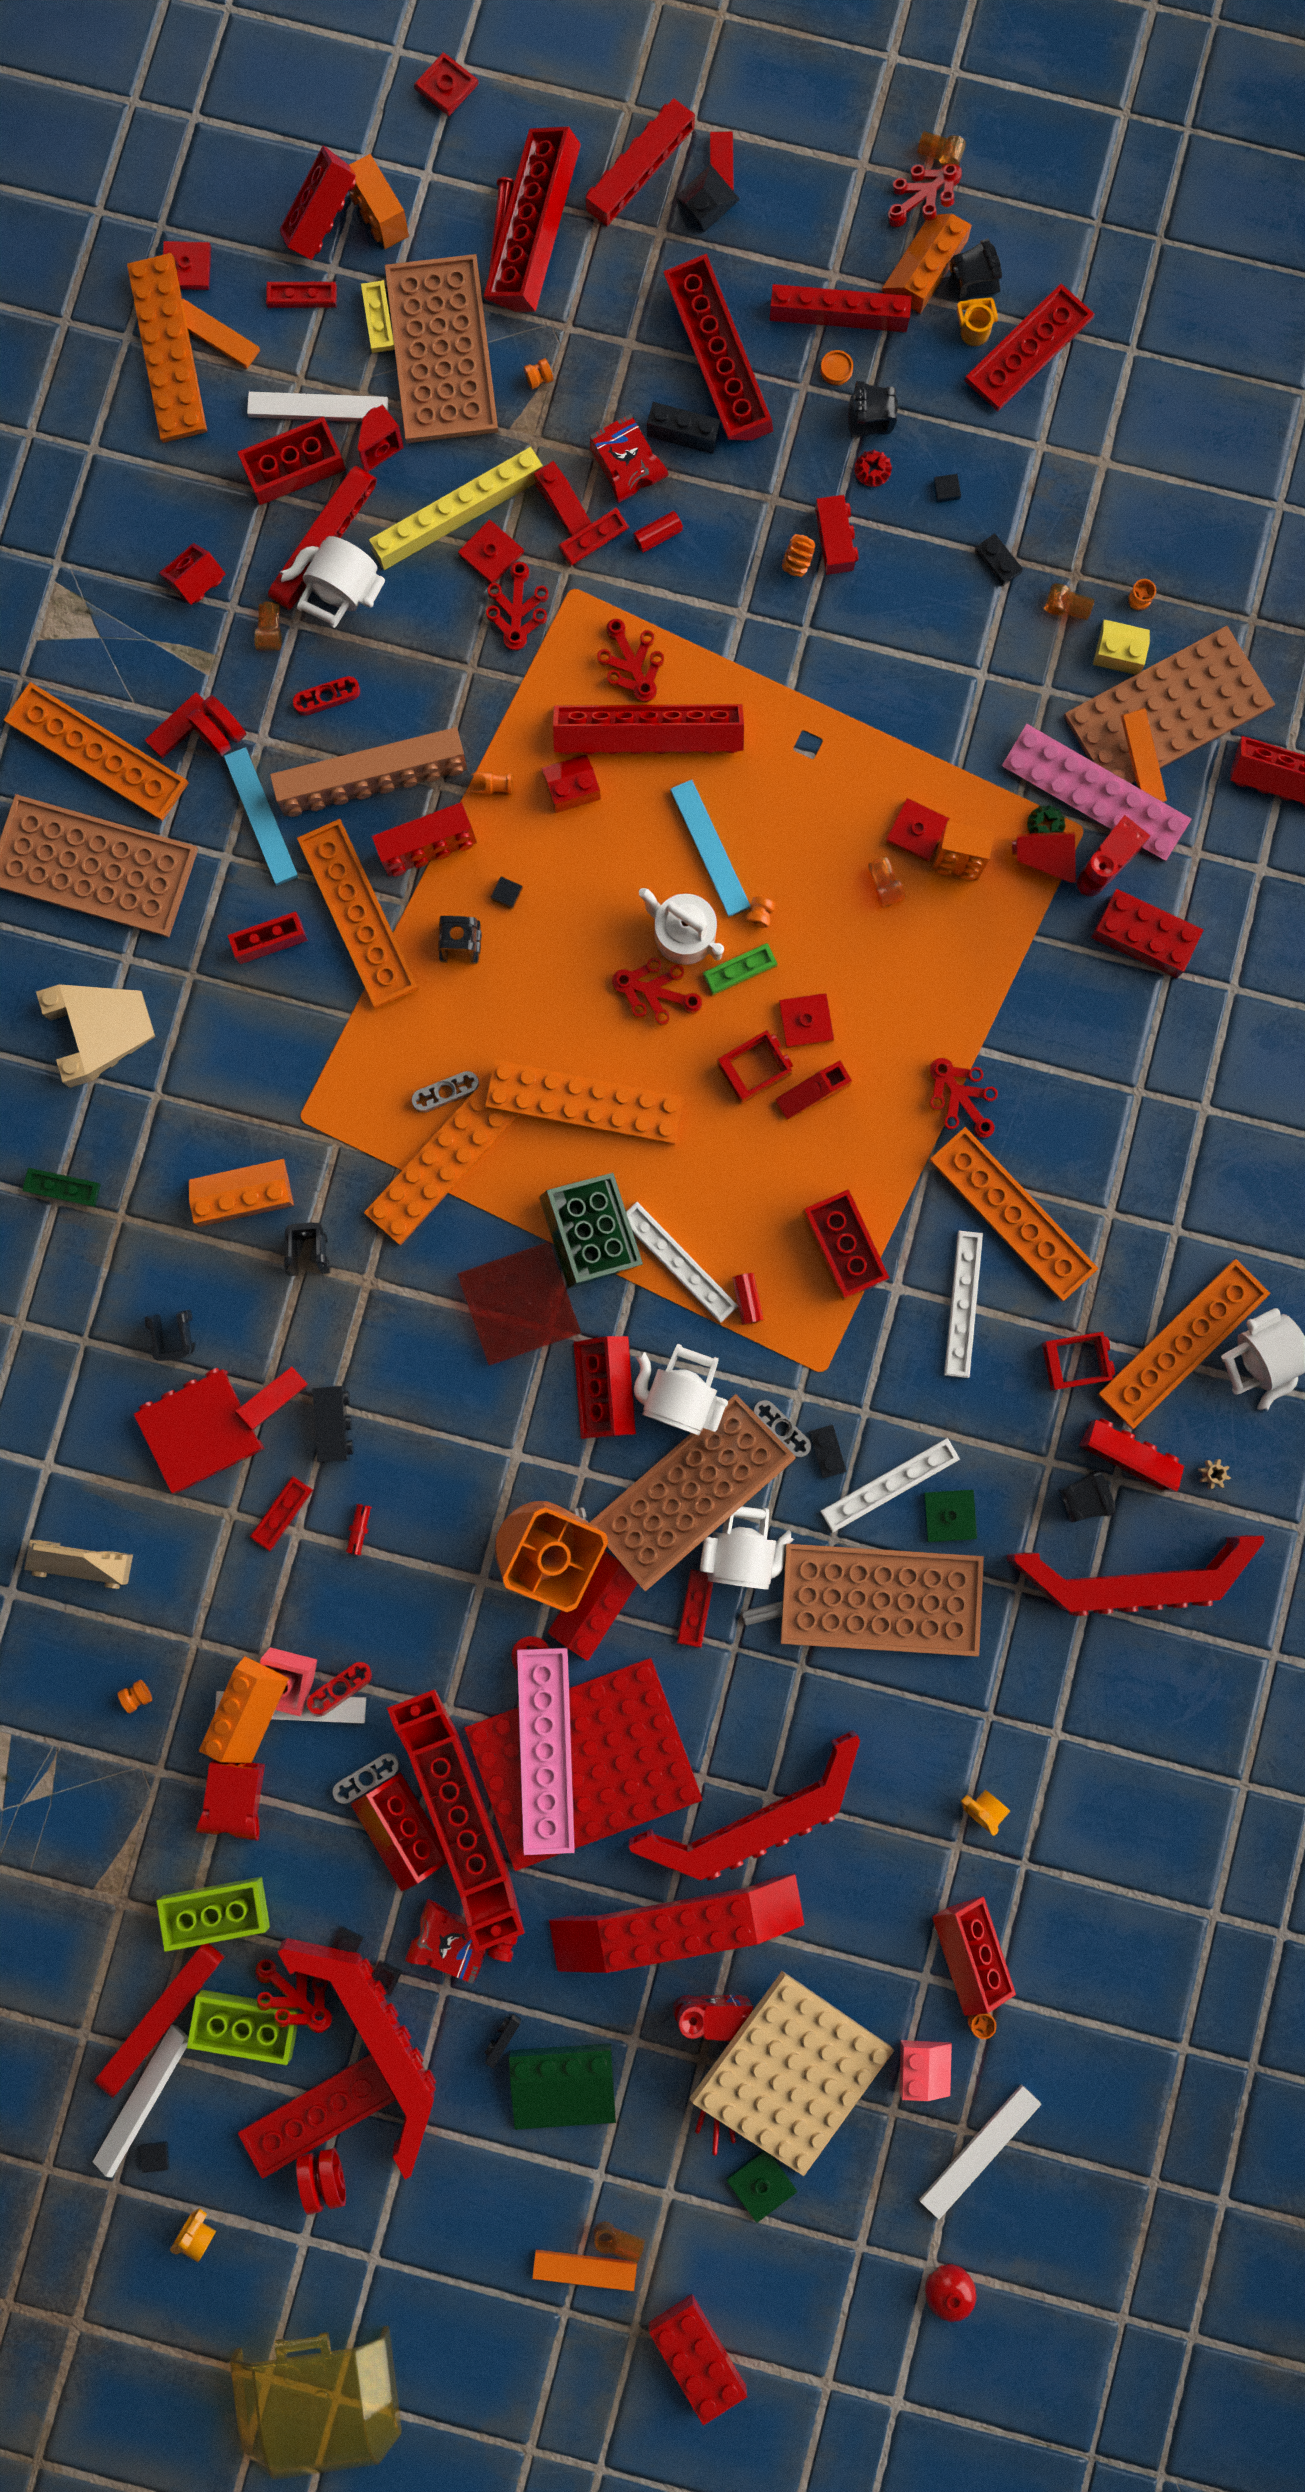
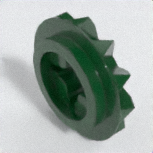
(1049, 813)

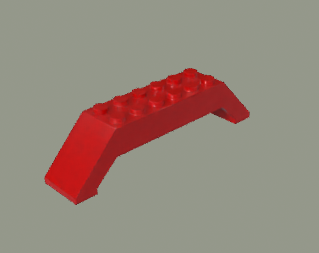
(1143, 1589)
(459, 1819)
(761, 1828)
(677, 1928)
(379, 2030)

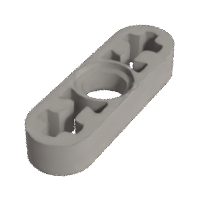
(431, 1105)
(799, 1437)
(346, 1782)

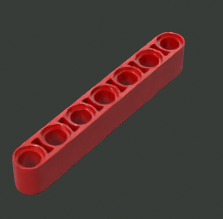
(331, 522)
(158, 2019)

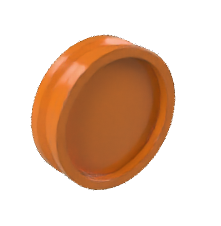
(836, 367)

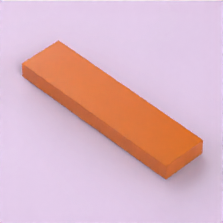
(219, 335)
(1143, 753)
(584, 2270)

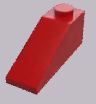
(561, 498)

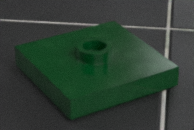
(950, 1515)
(761, 2185)

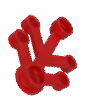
(948, 176)
(517, 609)
(632, 663)
(653, 990)
(960, 1095)
(294, 1999)

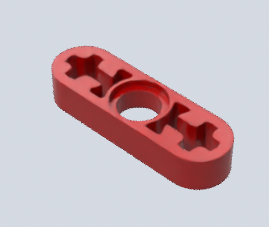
(322, 705)
(341, 1678)

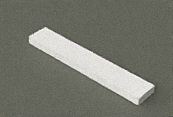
(311, 406)
(680, 1263)
(963, 1304)
(889, 1485)
(349, 1711)
(141, 2101)
(980, 2152)

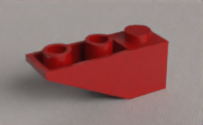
(814, 1090)

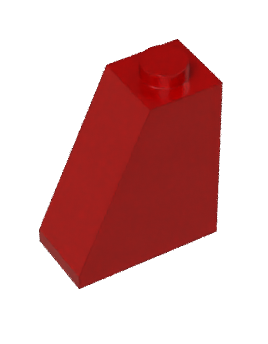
(1048, 852)

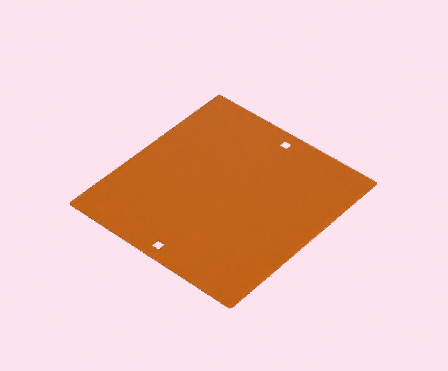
(799, 832)

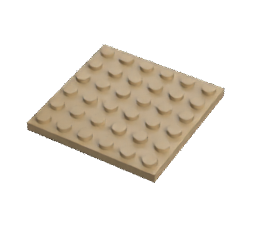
(792, 2074)

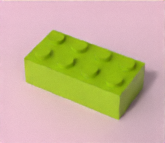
(213, 1914)
(240, 2029)

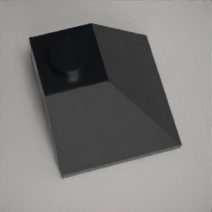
(707, 198)

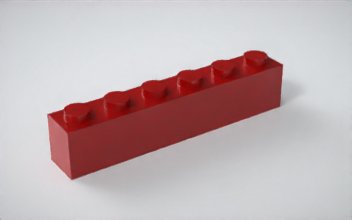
(640, 161)
(840, 308)

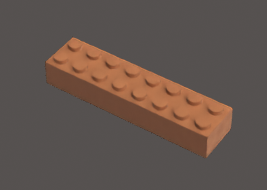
(369, 772)

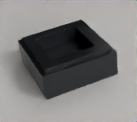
(947, 488)
(506, 892)
(387, 1975)
(154, 2157)

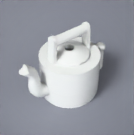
(338, 575)
(680, 942)
(1272, 1353)
(680, 1395)
(744, 1555)

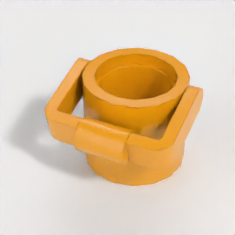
(977, 320)
(986, 1811)
(194, 2236)

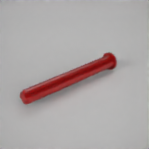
(504, 193)

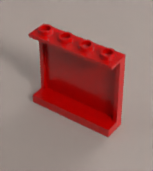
(197, 1431)

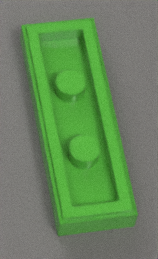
(740, 969)

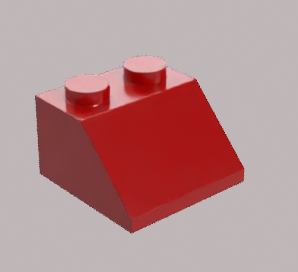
(378, 438)
(193, 573)
(571, 783)

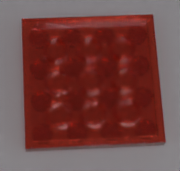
(519, 1303)

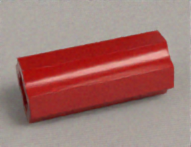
(658, 531)
(747, 1298)

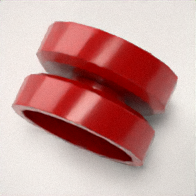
(213, 728)
(321, 2181)

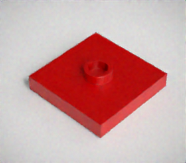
(446, 84)
(191, 263)
(491, 552)
(917, 829)
(806, 1020)

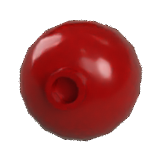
(950, 2293)

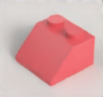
(301, 1676)
(924, 2070)

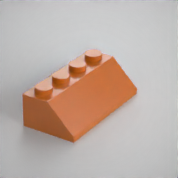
(928, 259)
(240, 1193)
(244, 1713)

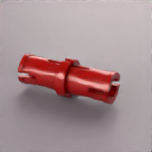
(358, 1529)

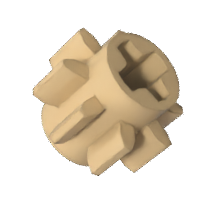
(1220, 1477)

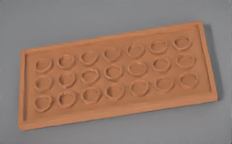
(441, 348)
(1186, 700)
(94, 865)
(691, 1493)
(882, 1600)

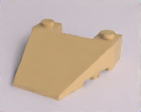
(104, 1025)
(101, 1566)

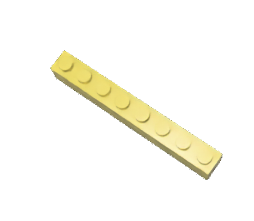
(455, 509)

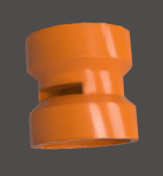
(538, 373)
(1144, 589)
(760, 912)
(134, 1696)
(984, 2028)

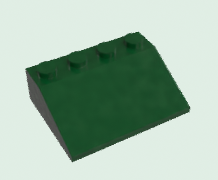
(590, 1230)
(562, 2086)

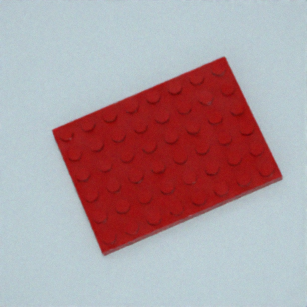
(622, 1758)

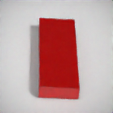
(722, 155)
(301, 295)
(593, 536)
(174, 728)
(271, 1398)
(281, 1513)
(695, 1609)

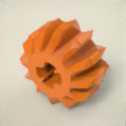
(798, 555)

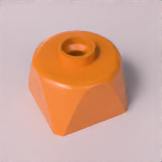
(548, 1553)

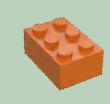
(378, 203)
(963, 850)

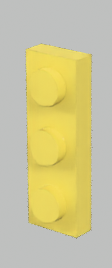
(377, 316)

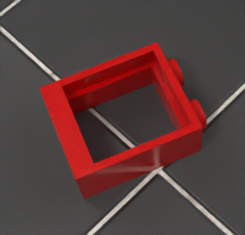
(734, 1079)
(1053, 1366)

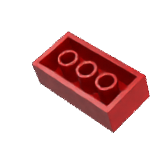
(291, 460)
(424, 840)
(1147, 933)
(845, 1244)
(697, 2359)

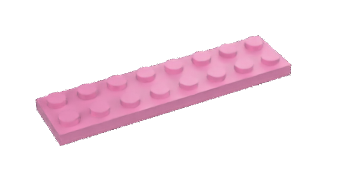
(1094, 789)
(545, 1751)

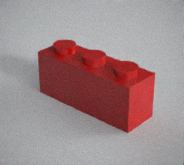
(836, 534)
(267, 937)

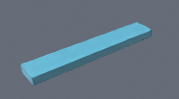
(261, 816)
(710, 848)

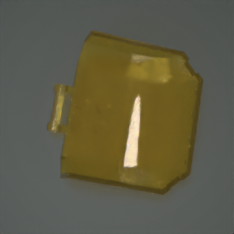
(317, 2408)

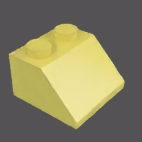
(1122, 647)

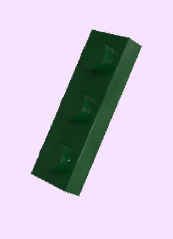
(61, 1187)

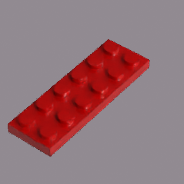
(1029, 347)
(316, 2116)

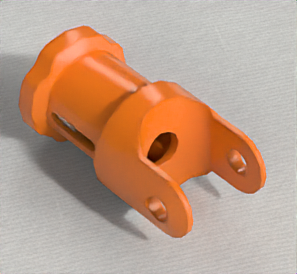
(495, 783)

